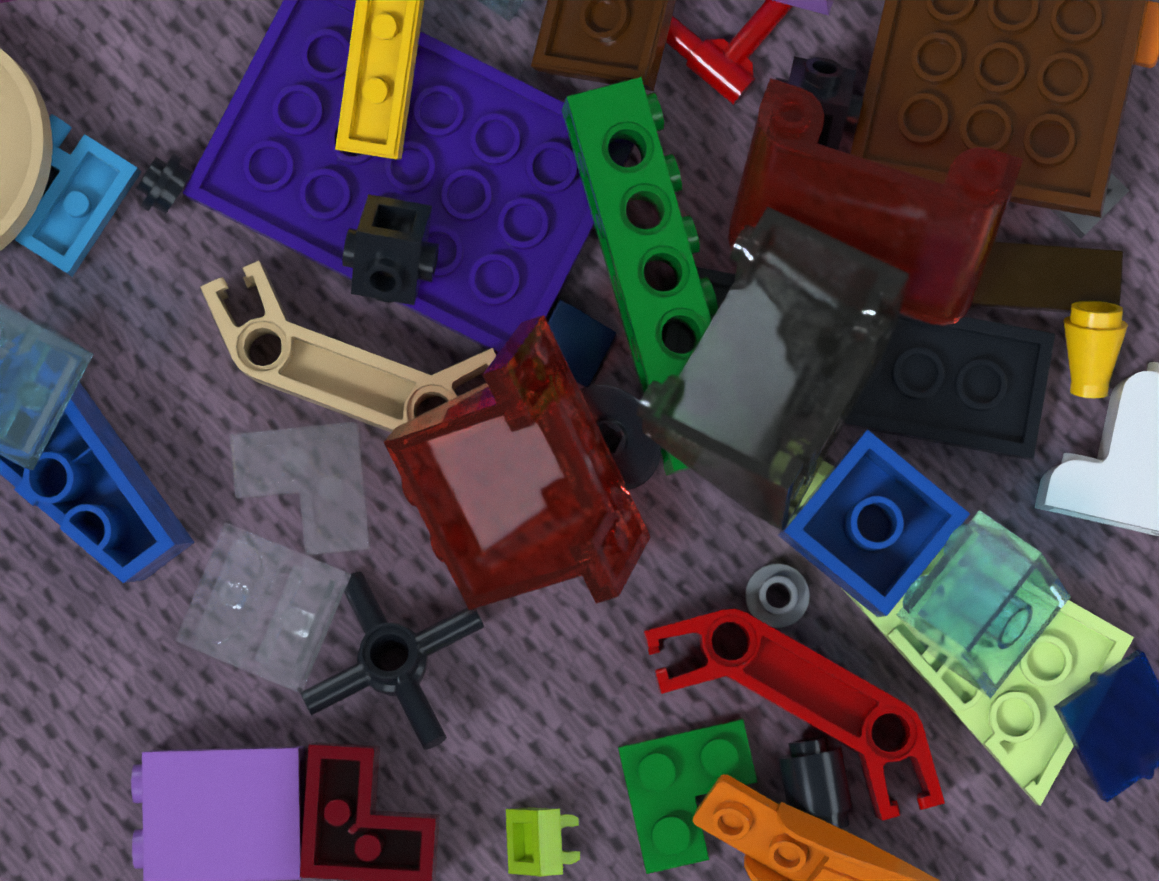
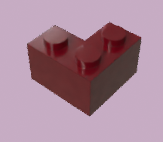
(347, 834)

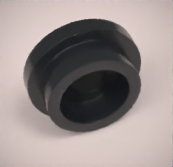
(163, 183)

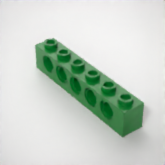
(630, 114)

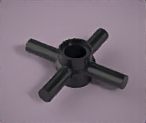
(406, 680)

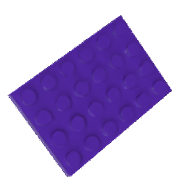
(473, 148)

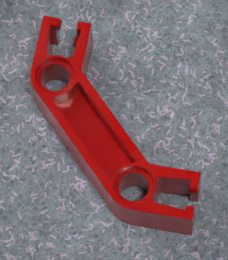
(813, 692)

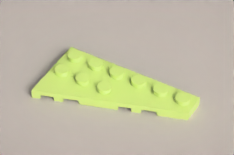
(1020, 718)

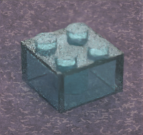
(983, 603)

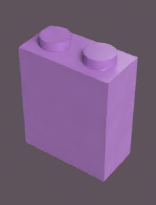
(220, 814)

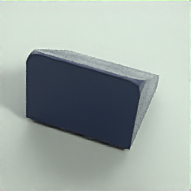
(580, 341)

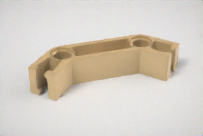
(328, 369)

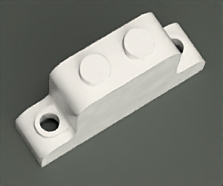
(1124, 479)

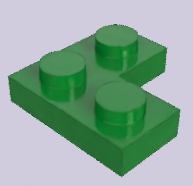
(667, 776)

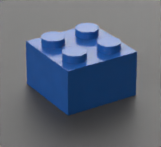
(873, 524)

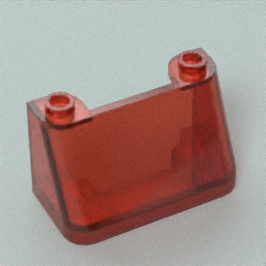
(902, 219)

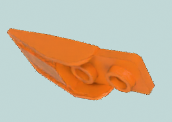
(792, 844)

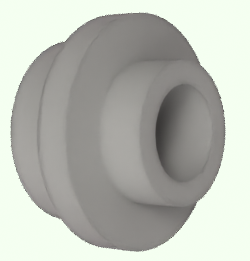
(756, 595)

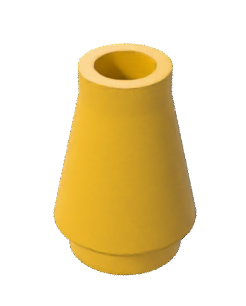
(1093, 345)

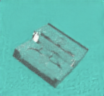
(263, 607)

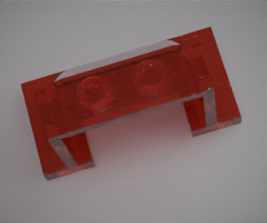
(520, 480)

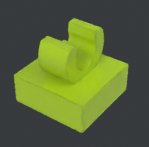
(536, 841)

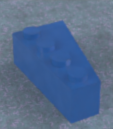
(100, 494)

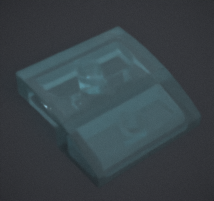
(35, 384)

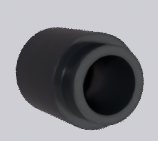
(817, 780)

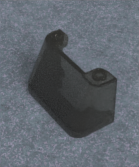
(777, 365)

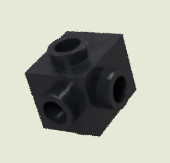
(833, 89)
(391, 250)

